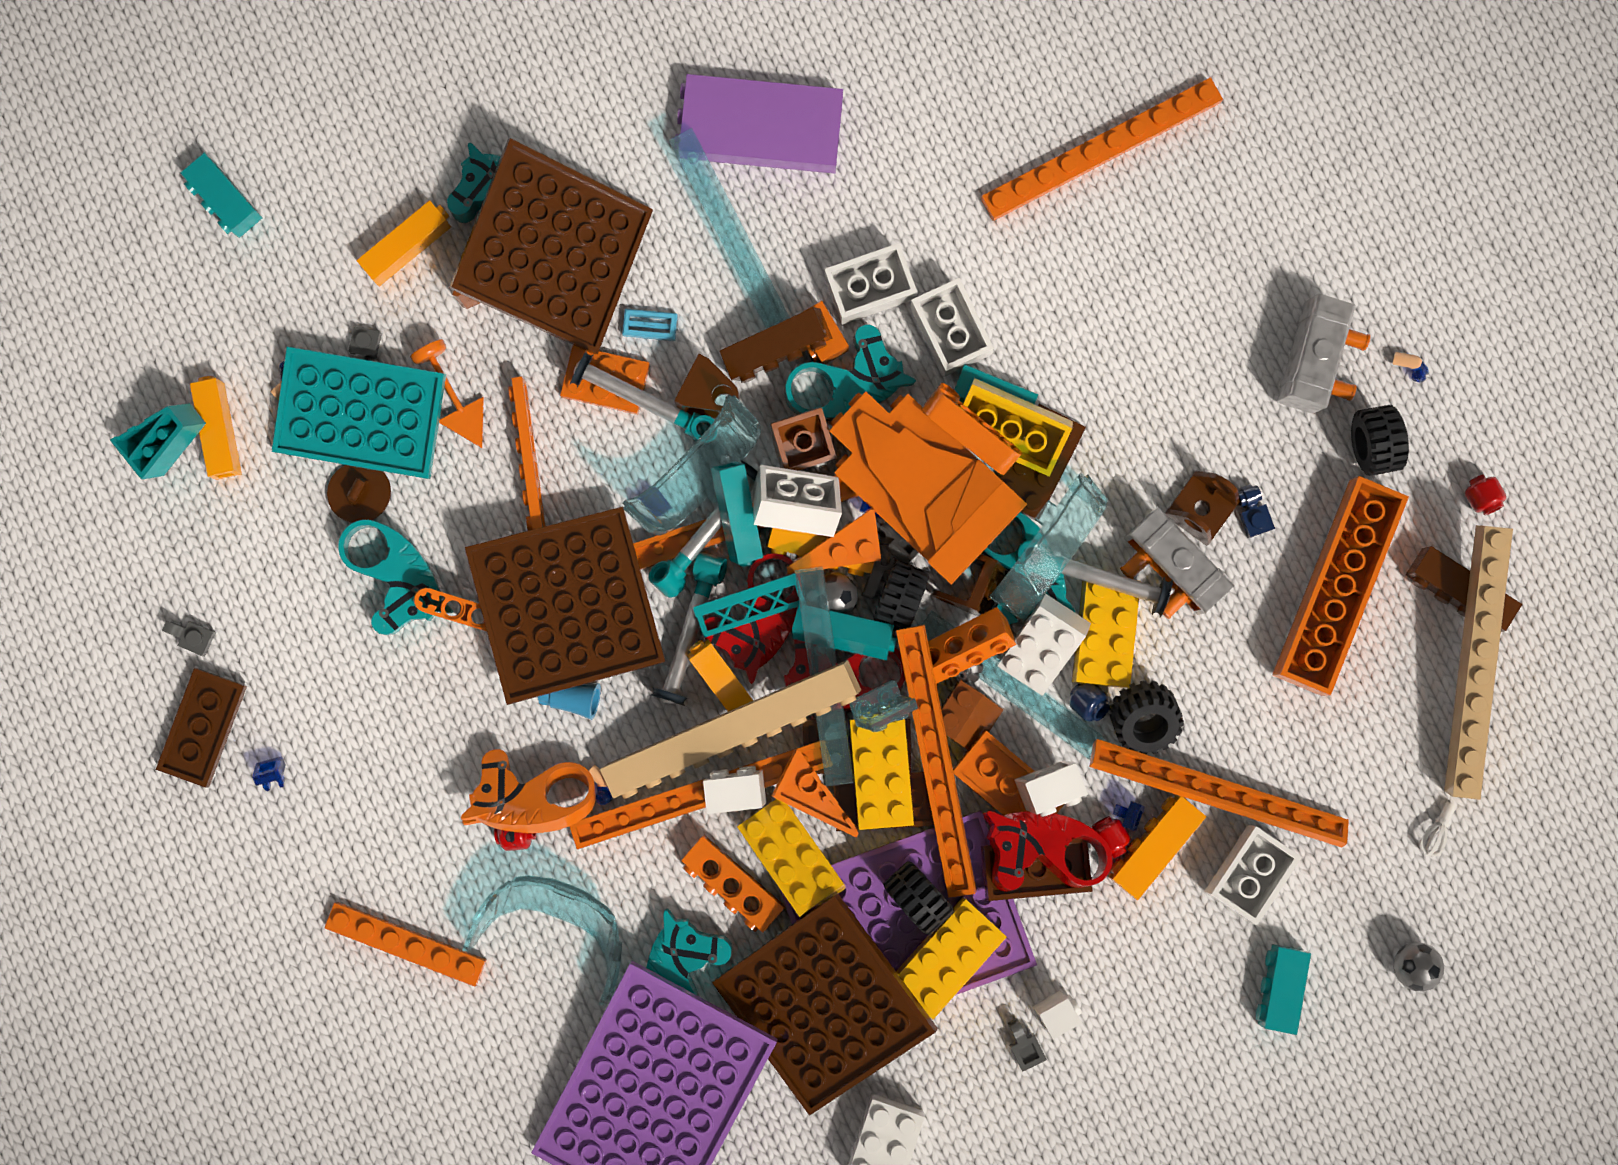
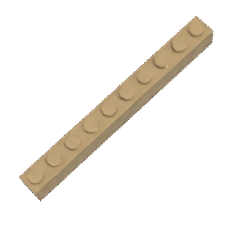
(1478, 661)
(731, 729)

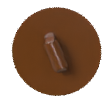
(358, 493)

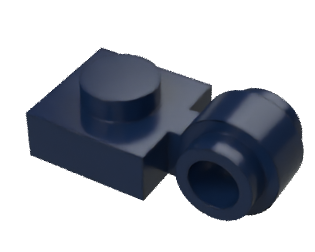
(1255, 519)

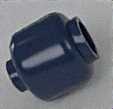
(1089, 701)

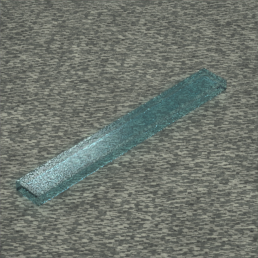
(729, 228)
(822, 656)
(1039, 707)

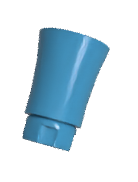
(578, 700)

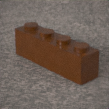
(776, 344)
(1450, 582)

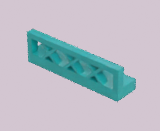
(740, 598)

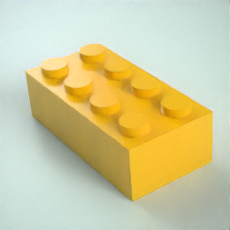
(1029, 427)
(1108, 648)
(881, 776)
(791, 857)
(950, 957)

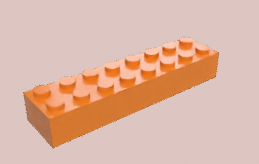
(1340, 586)

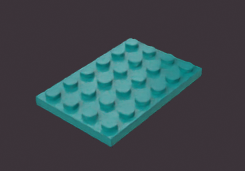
(358, 412)

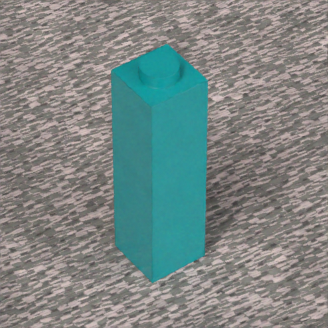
(737, 513)
(855, 634)

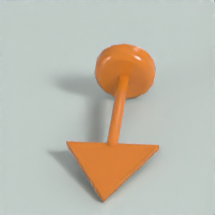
(466, 420)

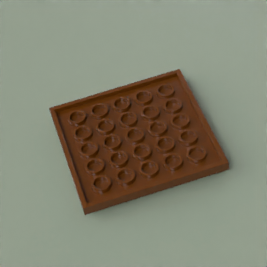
(551, 247)
(564, 605)
(827, 1003)

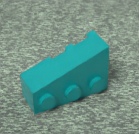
(159, 440)

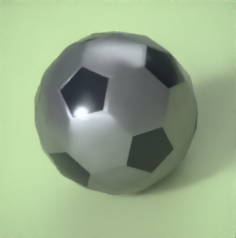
(840, 592)
(1418, 966)

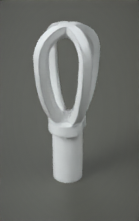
(1441, 823)

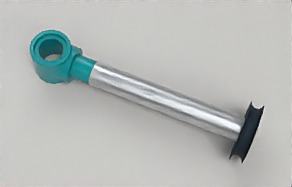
(638, 397)
(708, 572)
(669, 575)
(1116, 582)

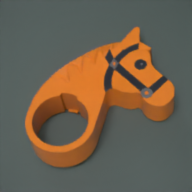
(524, 808)

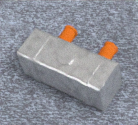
(1317, 355)
(1176, 558)

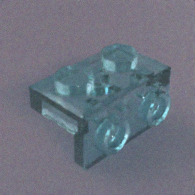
(881, 707)

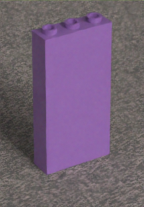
(763, 122)

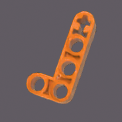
(970, 430)
(462, 617)

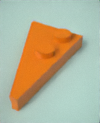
(851, 545)
(804, 790)

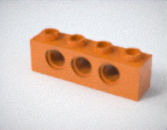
(970, 644)
(756, 919)

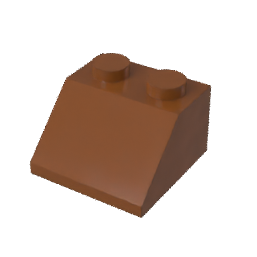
(802, 440)
(968, 714)

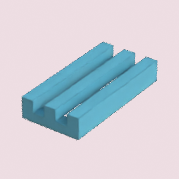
(646, 334)

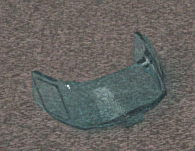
(690, 478)
(1052, 548)
(559, 901)

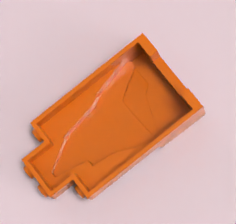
(923, 482)

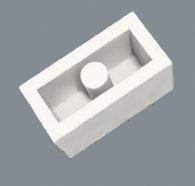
(1058, 1013)

